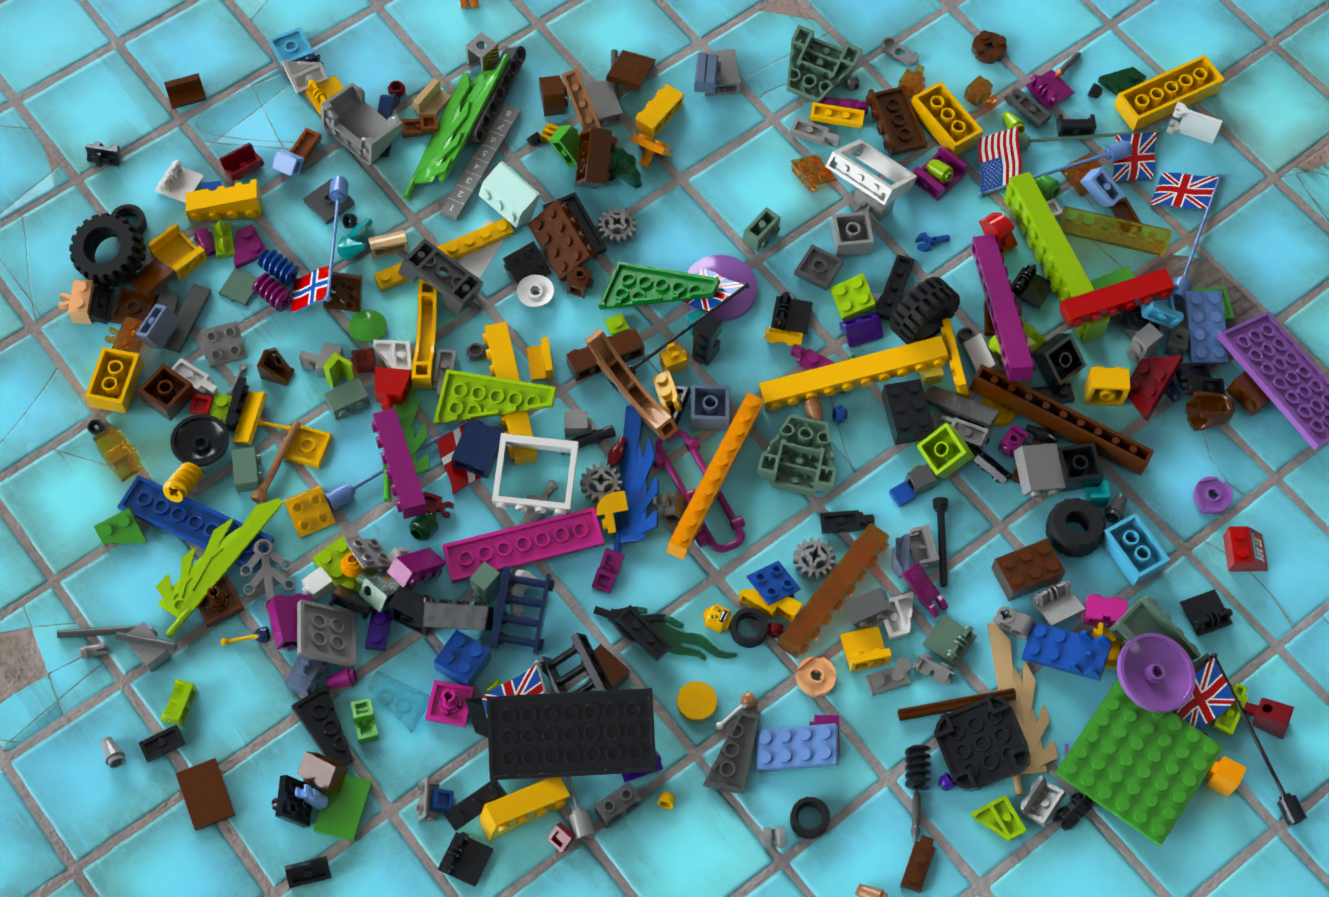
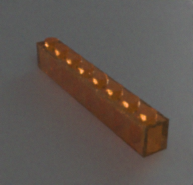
(833, 590)

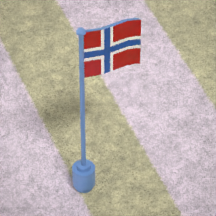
(317, 284)

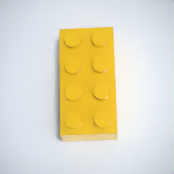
(946, 119)

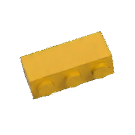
(659, 111)

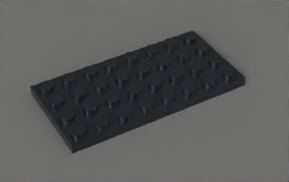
(571, 734)

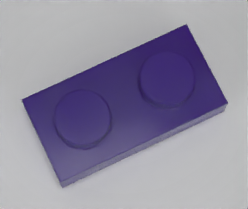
(378, 630)

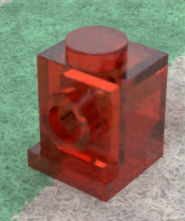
(363, 360)

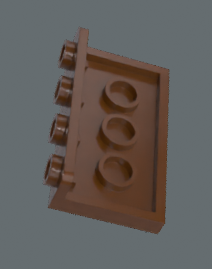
(896, 120)
(562, 239)

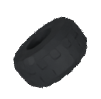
(1072, 543)

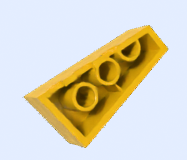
(225, 203)
(522, 807)

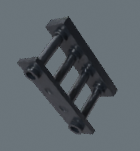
(589, 663)

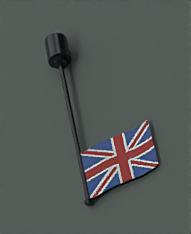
(725, 292)
(1213, 697)

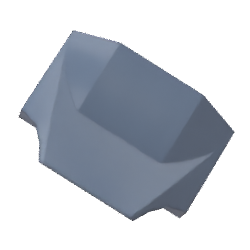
(900, 555)

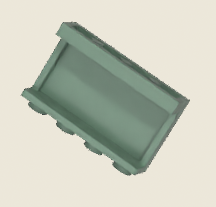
(1147, 617)

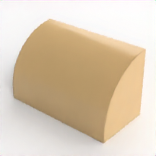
(388, 244)

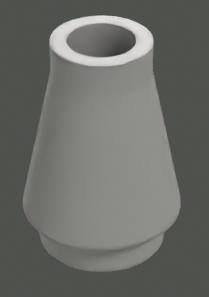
(112, 753)

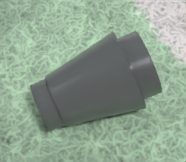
(1116, 509)

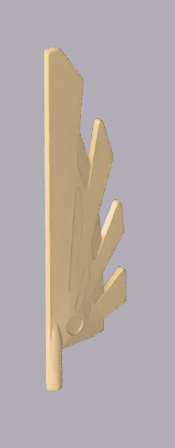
(1008, 678)

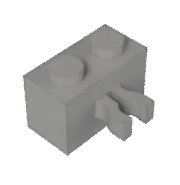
(871, 205)

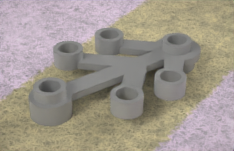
(266, 571)

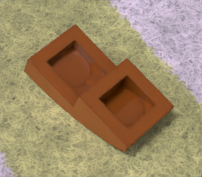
(418, 127)

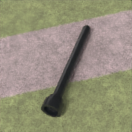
(940, 505)

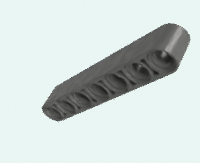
(499, 94)

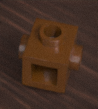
(579, 281)

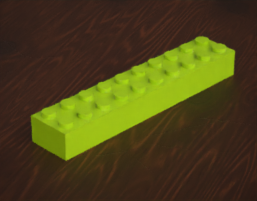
(1050, 247)

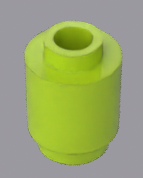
(939, 170)

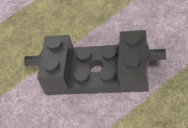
(457, 286)

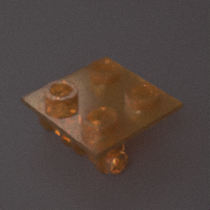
(812, 172)

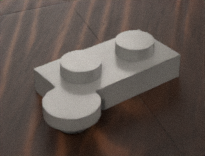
(890, 678)

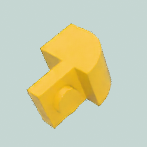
(608, 505)

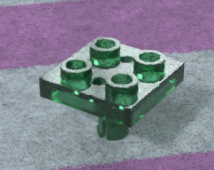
(624, 167)

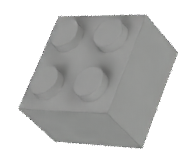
(852, 234)

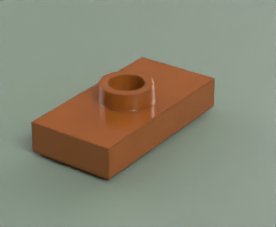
(306, 143)

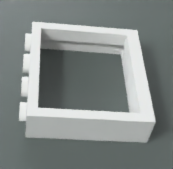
(866, 180)
(536, 443)

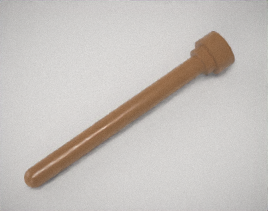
(260, 495)

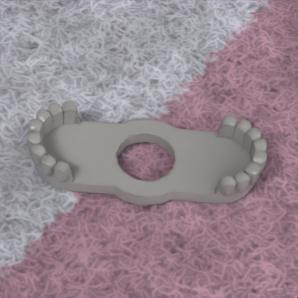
(890, 47)

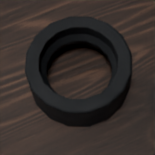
(133, 210)
(749, 613)
(812, 802)

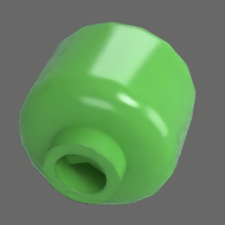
(1048, 186)

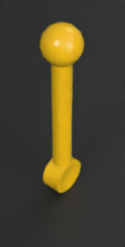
(261, 422)

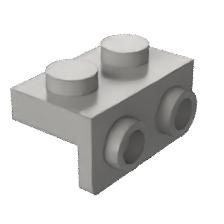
(1042, 802)

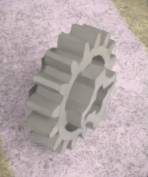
(617, 226)
(592, 478)
(803, 555)

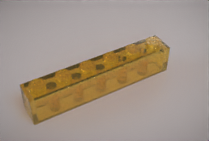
(1114, 231)

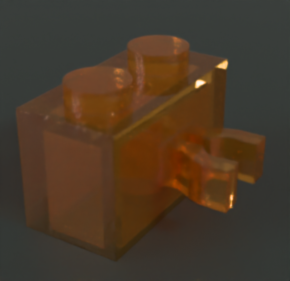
(125, 337)

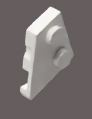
(394, 353)

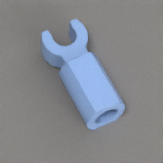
(312, 796)

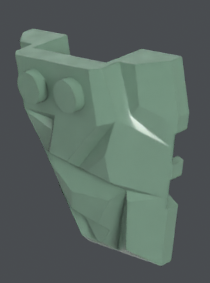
(817, 65)
(800, 457)

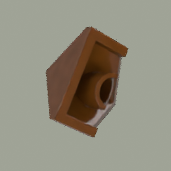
(274, 367)

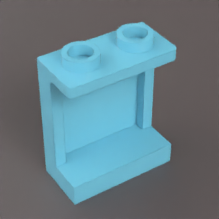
(1163, 311)

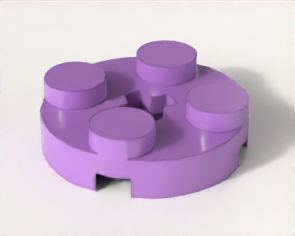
(1205, 503)

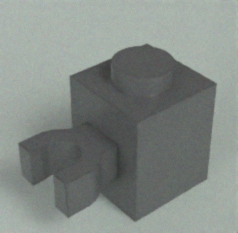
(671, 506)

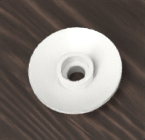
(535, 284)

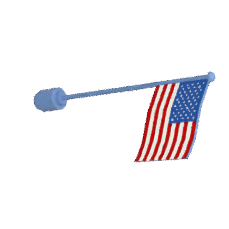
(1001, 159)

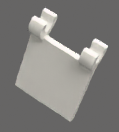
(1194, 124)

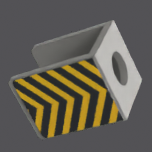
(489, 55)

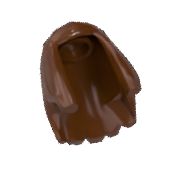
(1209, 410)

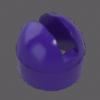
(947, 781)

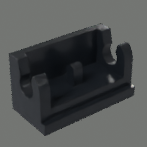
(1075, 127)
(350, 600)

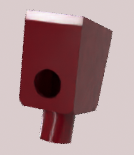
(1270, 716)

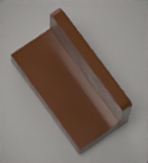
(185, 91)

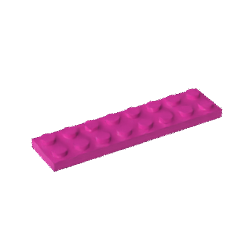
(524, 544)

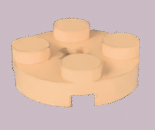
(813, 687)

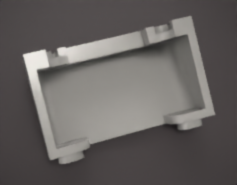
(358, 124)

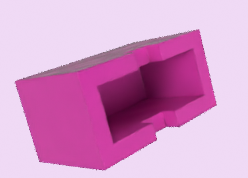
(1103, 610)

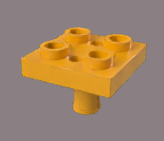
(650, 148)

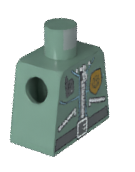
(377, 589)

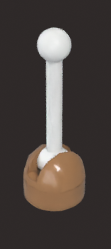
(747, 701)

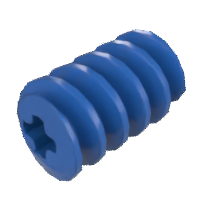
(278, 266)

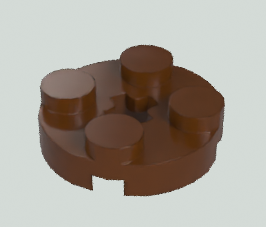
(991, 39)

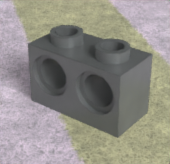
(617, 805)

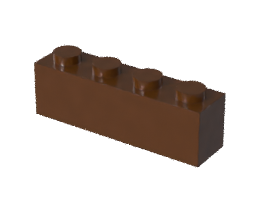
(584, 364)

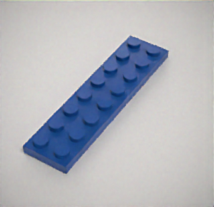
(182, 519)

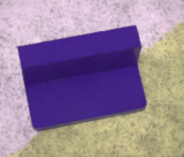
(862, 329)

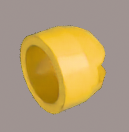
(666, 800)

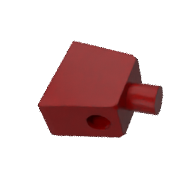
(391, 386)

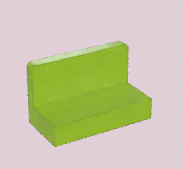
(338, 367)

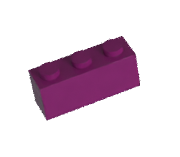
(416, 567)

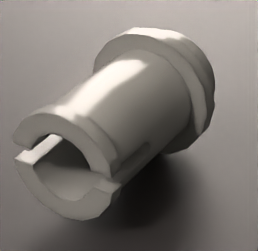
(93, 650)

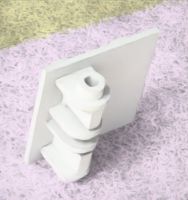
(178, 182)

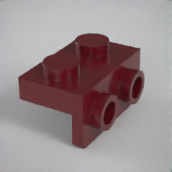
(241, 162)

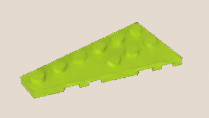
(483, 396)

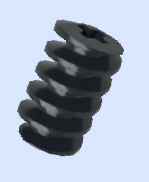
(916, 767)

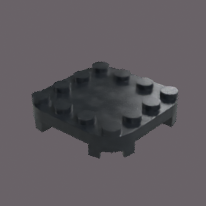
(982, 743)

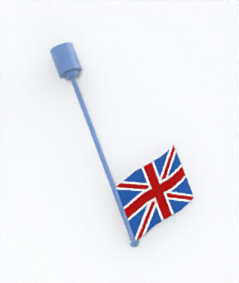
(1186, 193)

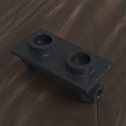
(1067, 814)

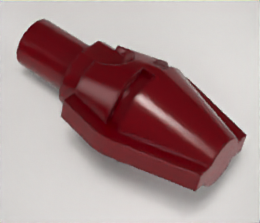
(616, 452)

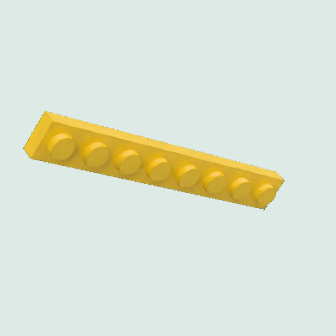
(455, 249)

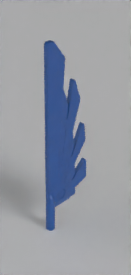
(634, 472)

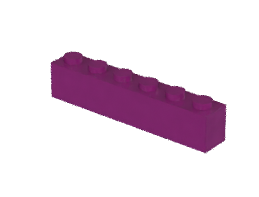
(399, 464)

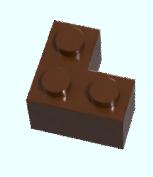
(553, 95)

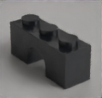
(705, 339)

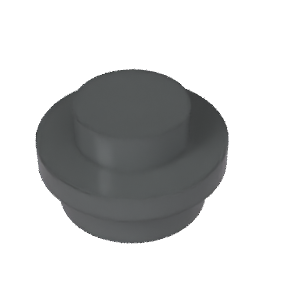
(964, 335)
(475, 352)

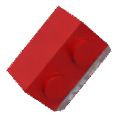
(1244, 549)

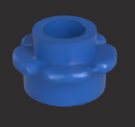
(839, 414)

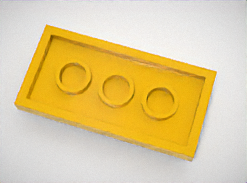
(954, 359)

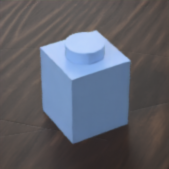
(287, 162)

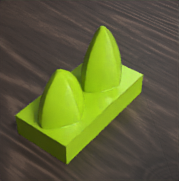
(223, 239)

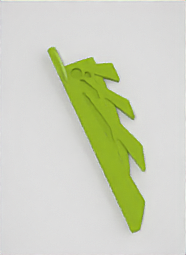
(210, 568)

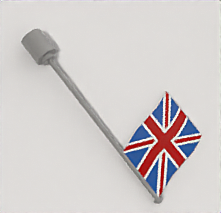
(533, 683)

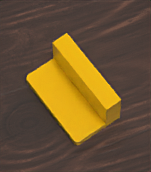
(540, 361)

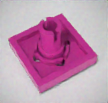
(451, 697)

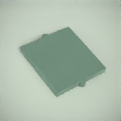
(239, 287)

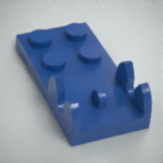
(1067, 650)

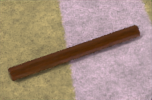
(950, 705)

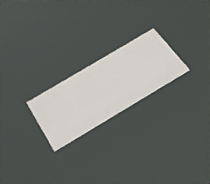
(479, 260)

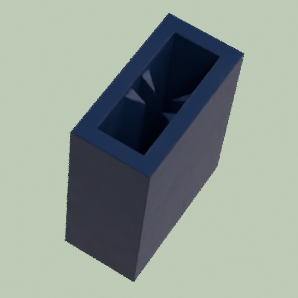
(477, 448)

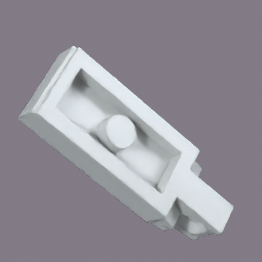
(200, 380)

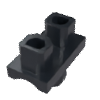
(103, 155)

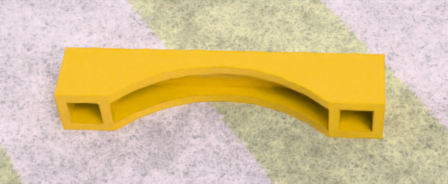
(426, 336)

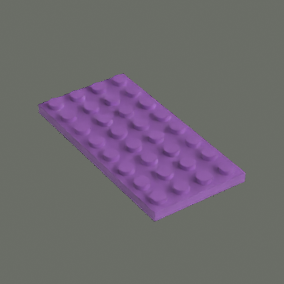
(1283, 374)

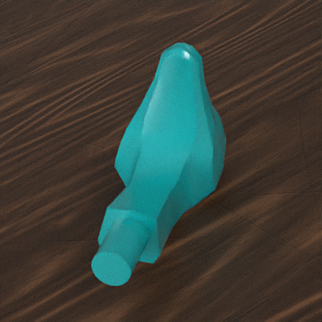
(350, 245)

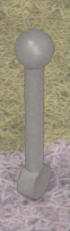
(242, 367)

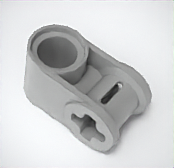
(1014, 623)

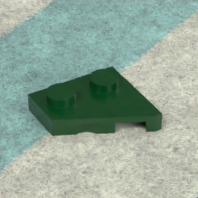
(1122, 80)

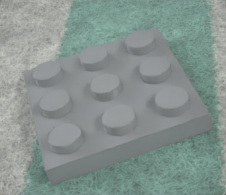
(326, 633)

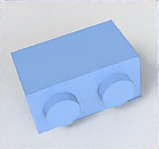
(1102, 187)

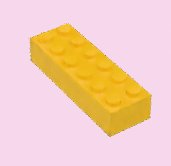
(1160, 94)

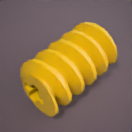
(182, 482)

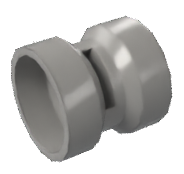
(779, 837)

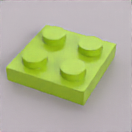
(853, 297)

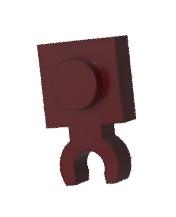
(435, 505)

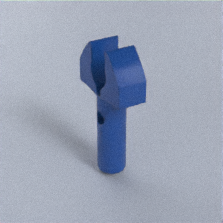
(929, 241)

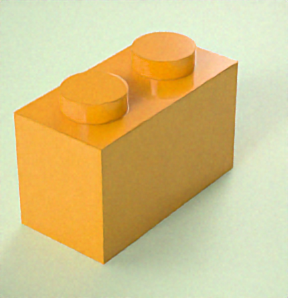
(1225, 776)

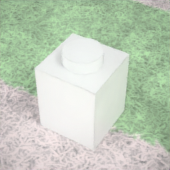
(317, 584)

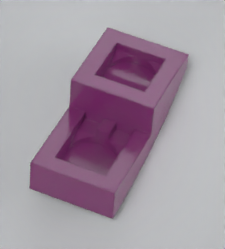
(608, 570)

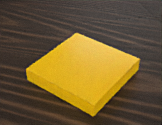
(309, 447)

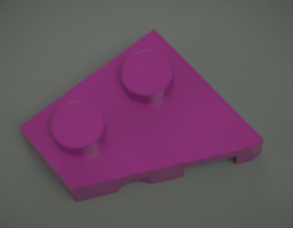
(247, 246)

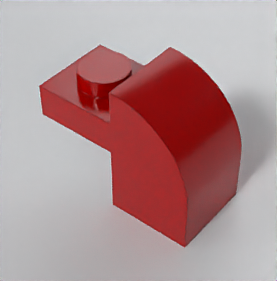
(1001, 227)

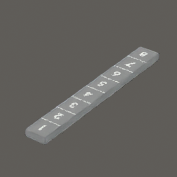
(480, 163)

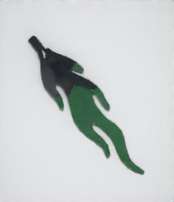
(671, 635)

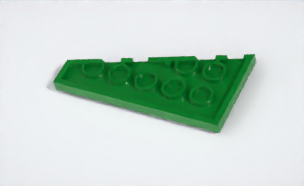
(650, 285)

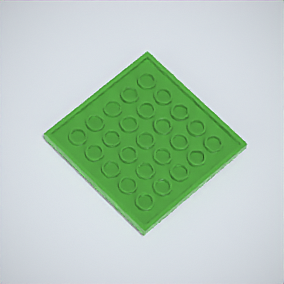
(1139, 763)

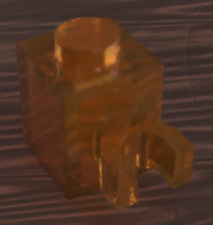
(913, 81)
(980, 91)

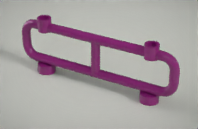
(704, 536)

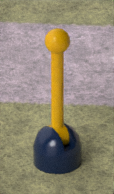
(261, 635)

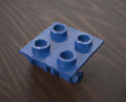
(773, 583)

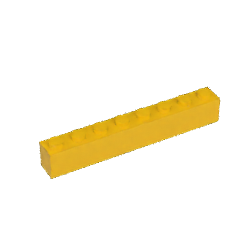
(504, 366)

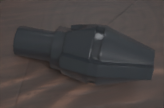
(1042, 434)

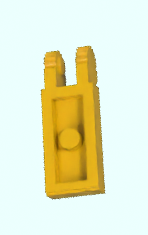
(667, 391)

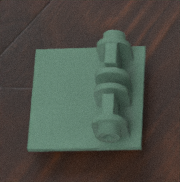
(950, 640)

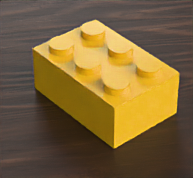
(114, 380)

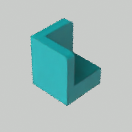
(1098, 495)

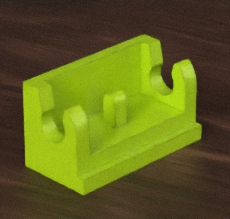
(179, 703)

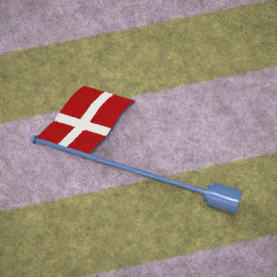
(446, 444)

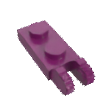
(924, 588)

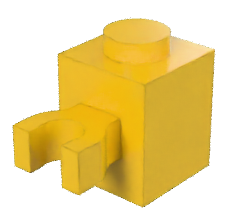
(673, 358)

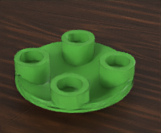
(367, 326)

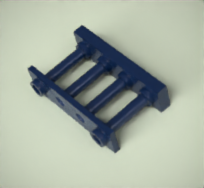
(505, 598)

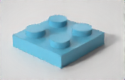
(291, 46)

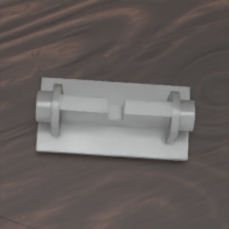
(941, 672)
(424, 791)

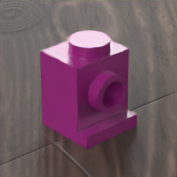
(1013, 440)

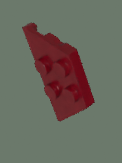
(1151, 381)

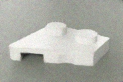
(302, 72)
(899, 622)

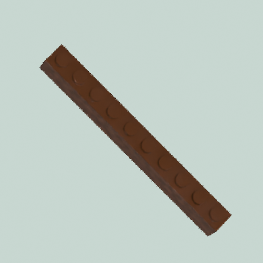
(1060, 419)

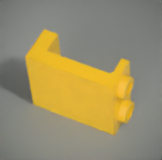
(177, 251)

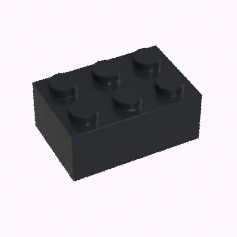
(907, 411)

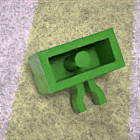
(566, 144)

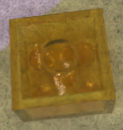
(118, 453)

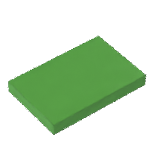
(344, 809)

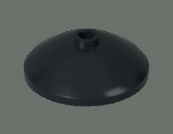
(199, 431)

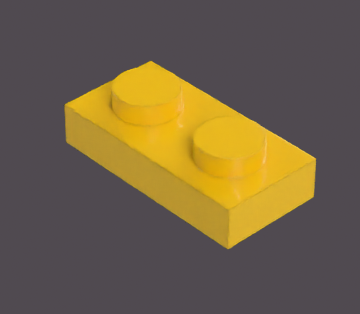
(777, 335)

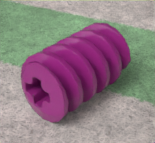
(272, 292)

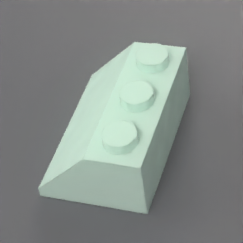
(509, 195)

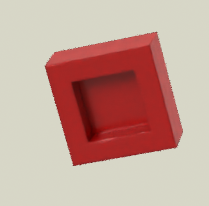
(200, 404)

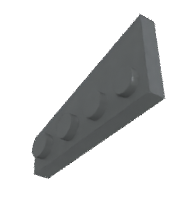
(733, 762)

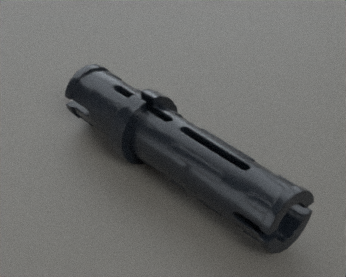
(594, 436)

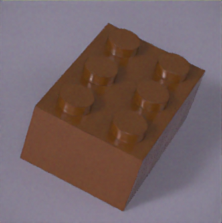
(594, 158)
(1028, 569)

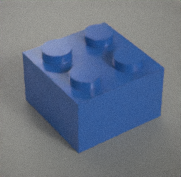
(462, 659)

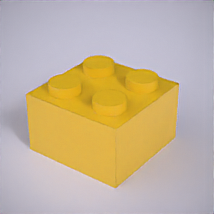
(1106, 386)

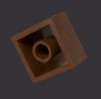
(166, 392)

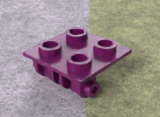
(1049, 88)

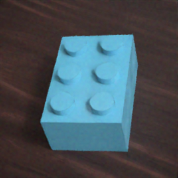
(1134, 549)

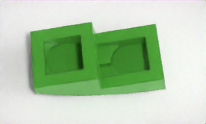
(364, 720)

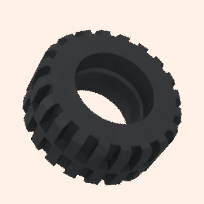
(89, 238)
(923, 309)

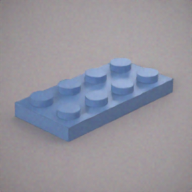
(1205, 321)
(797, 747)

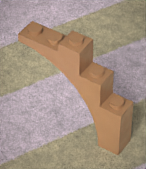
(629, 386)

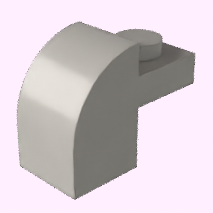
(314, 361)

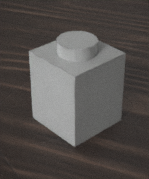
(576, 423)

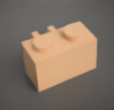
(79, 301)

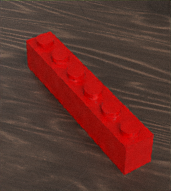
(1116, 298)

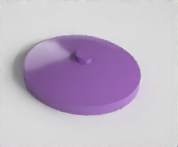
(736, 271)
(1156, 673)

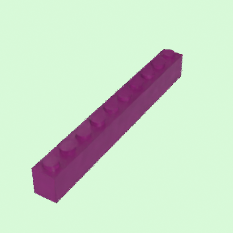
(1002, 308)

